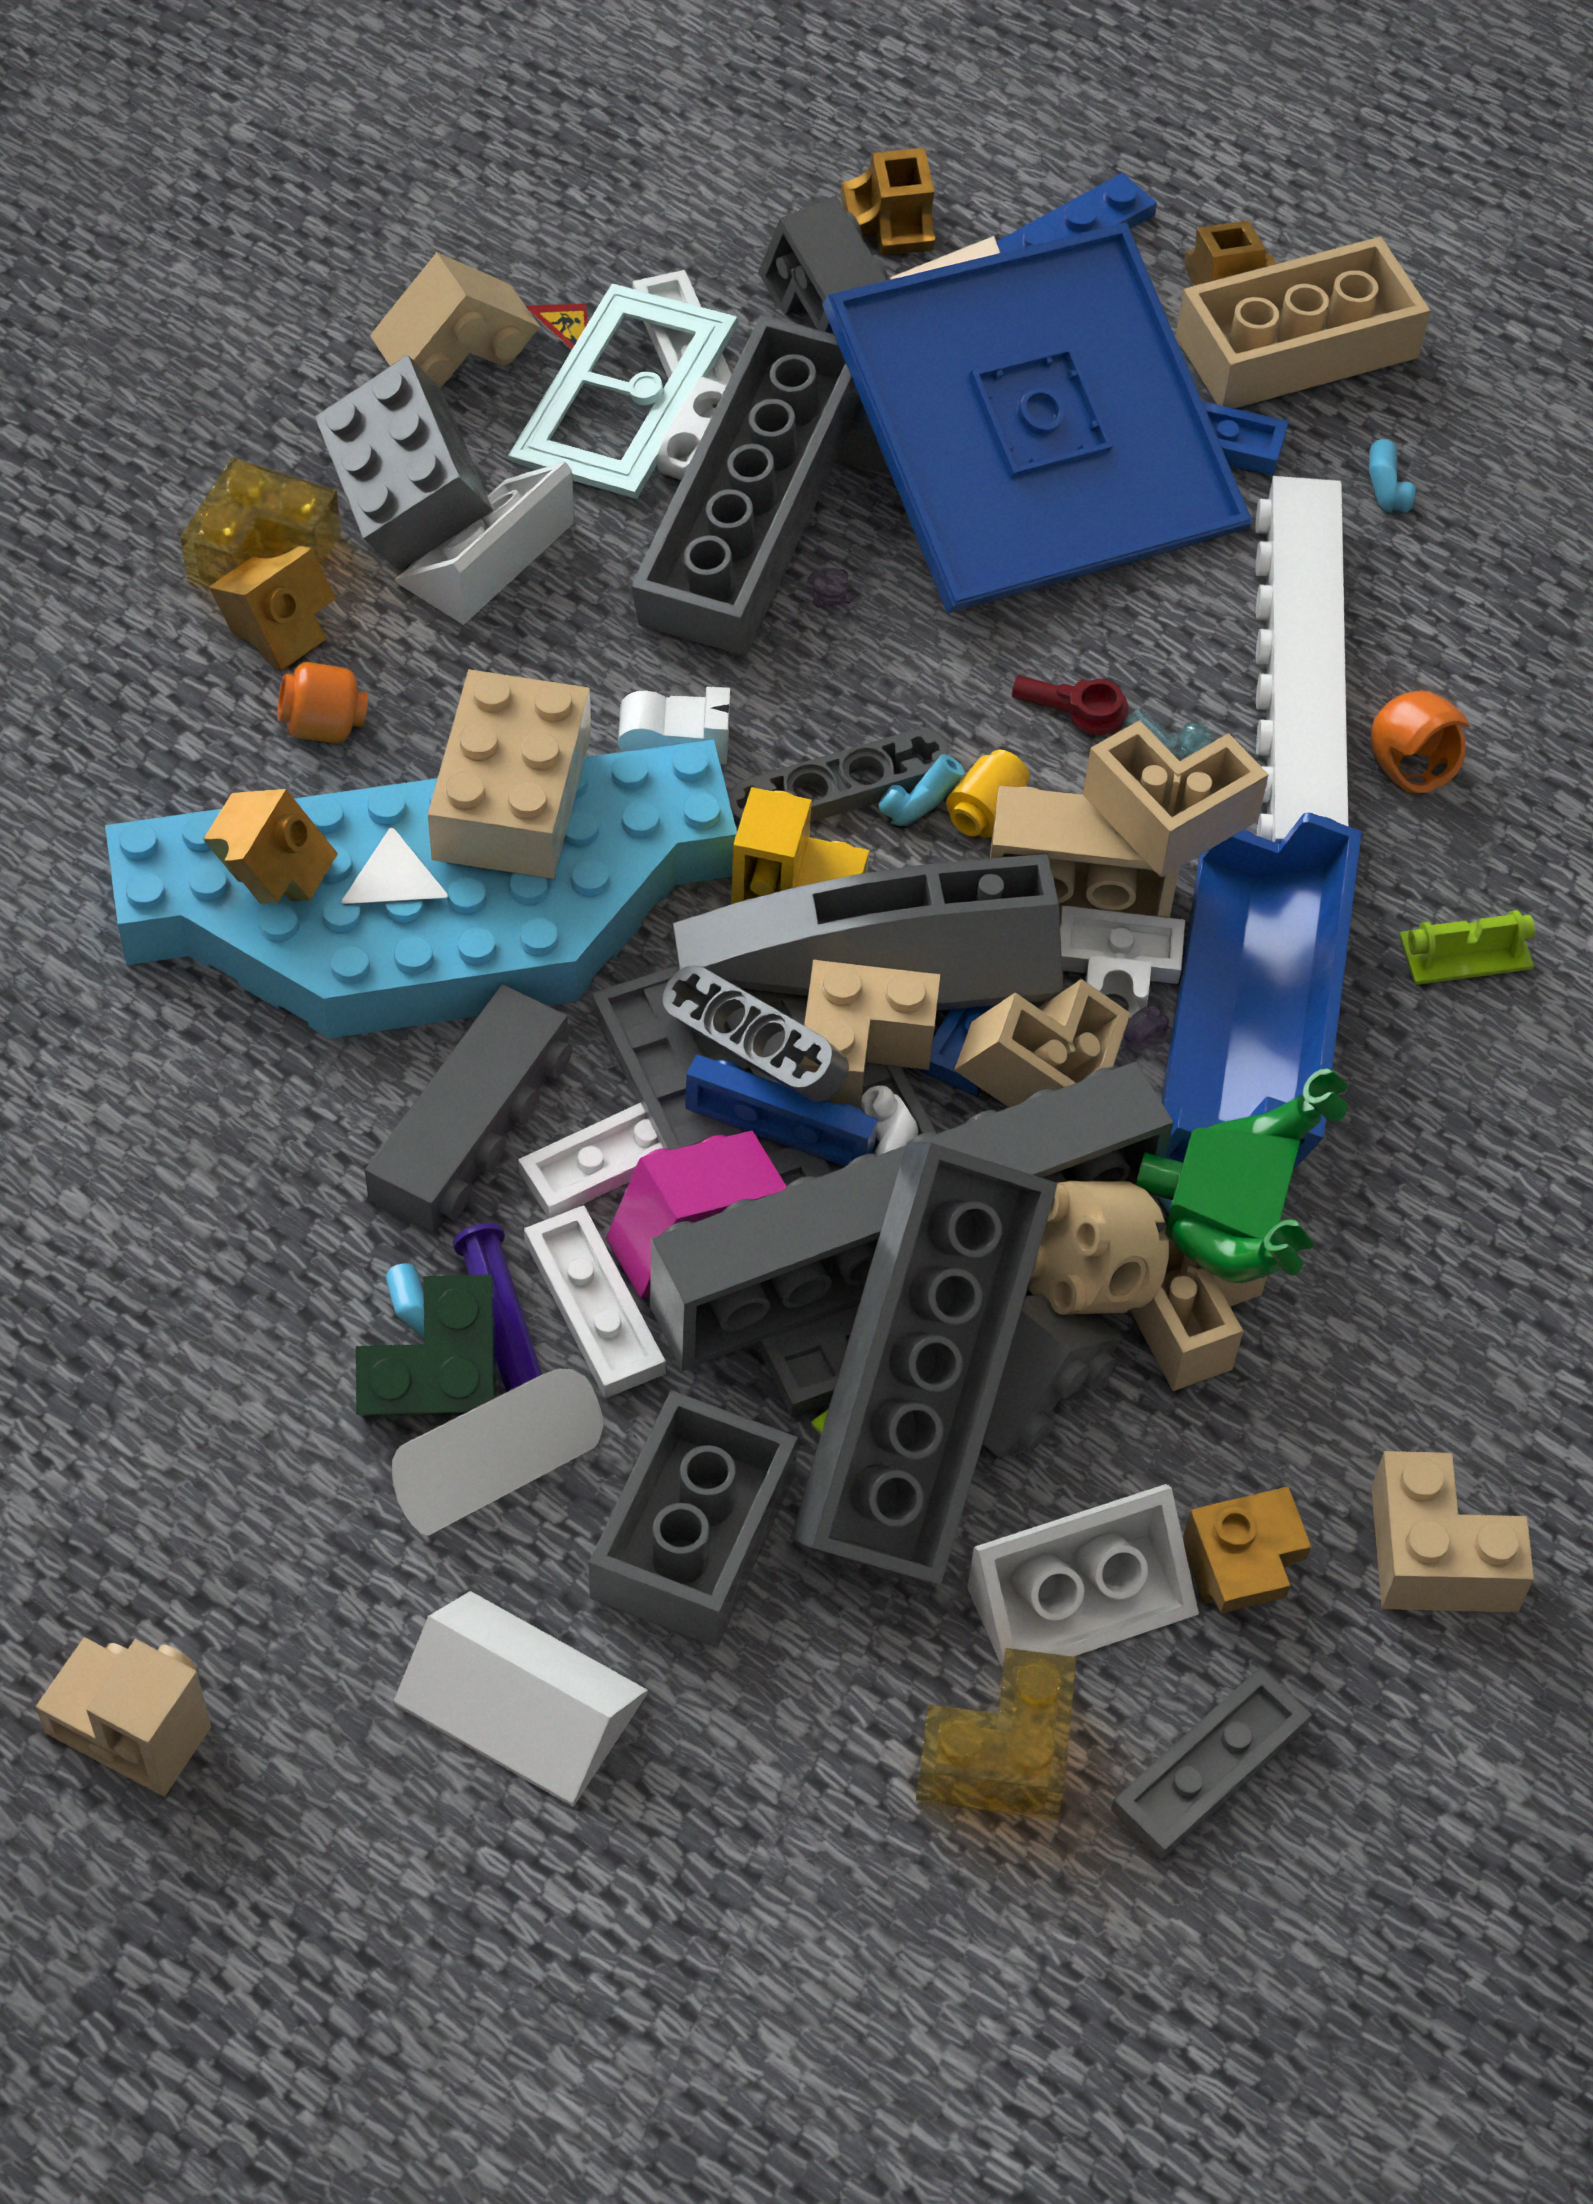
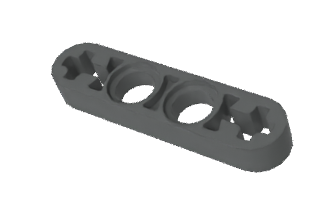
(834, 773)
(755, 1030)

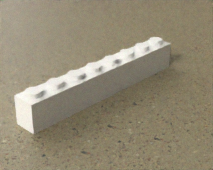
(1301, 654)

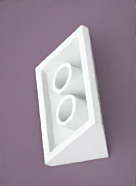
(490, 553)
(1085, 1578)
(517, 1695)

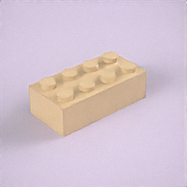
(1302, 323)

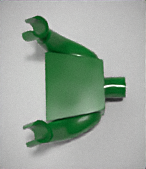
(1237, 1183)

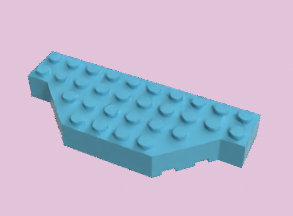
(381, 966)

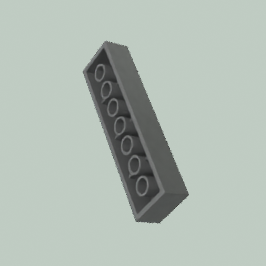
(811, 1246)

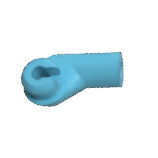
(1383, 474)
(926, 795)
(407, 1296)

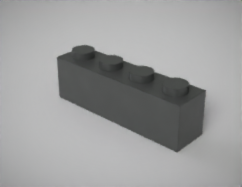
(468, 1110)

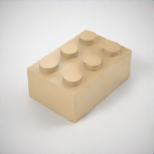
(510, 774)
(1086, 853)

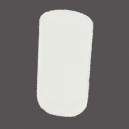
(495, 1449)

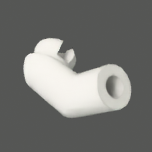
(894, 1120)

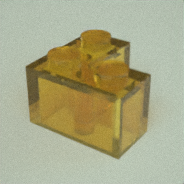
(258, 516)
(1008, 1757)

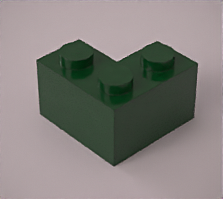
(452, 1367)

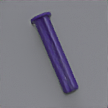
(514, 1347)

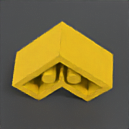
(776, 848)

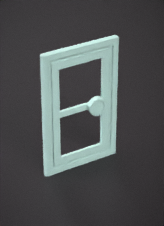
(631, 473)

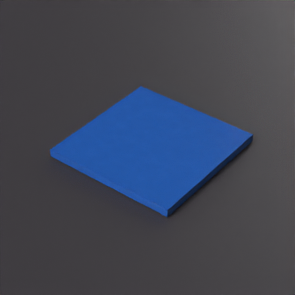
(1036, 415)

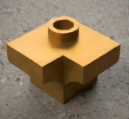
(894, 201)
(1225, 252)
(275, 604)
(270, 845)
(1243, 1547)

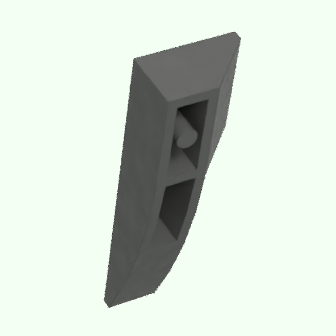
(974, 922)

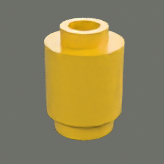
(975, 797)

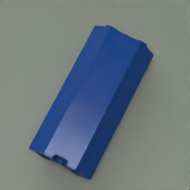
(1260, 976)

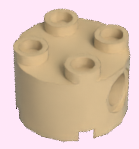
(1100, 1249)

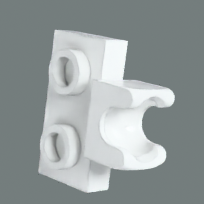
(1121, 951)

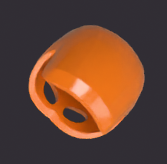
(1419, 725)

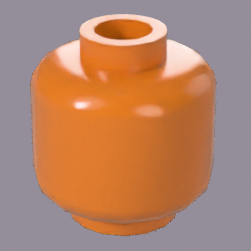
(321, 703)

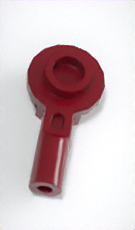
(1093, 705)

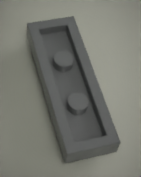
(1210, 1763)

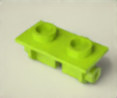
(1468, 949)

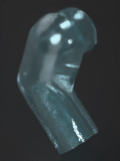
(1181, 745)

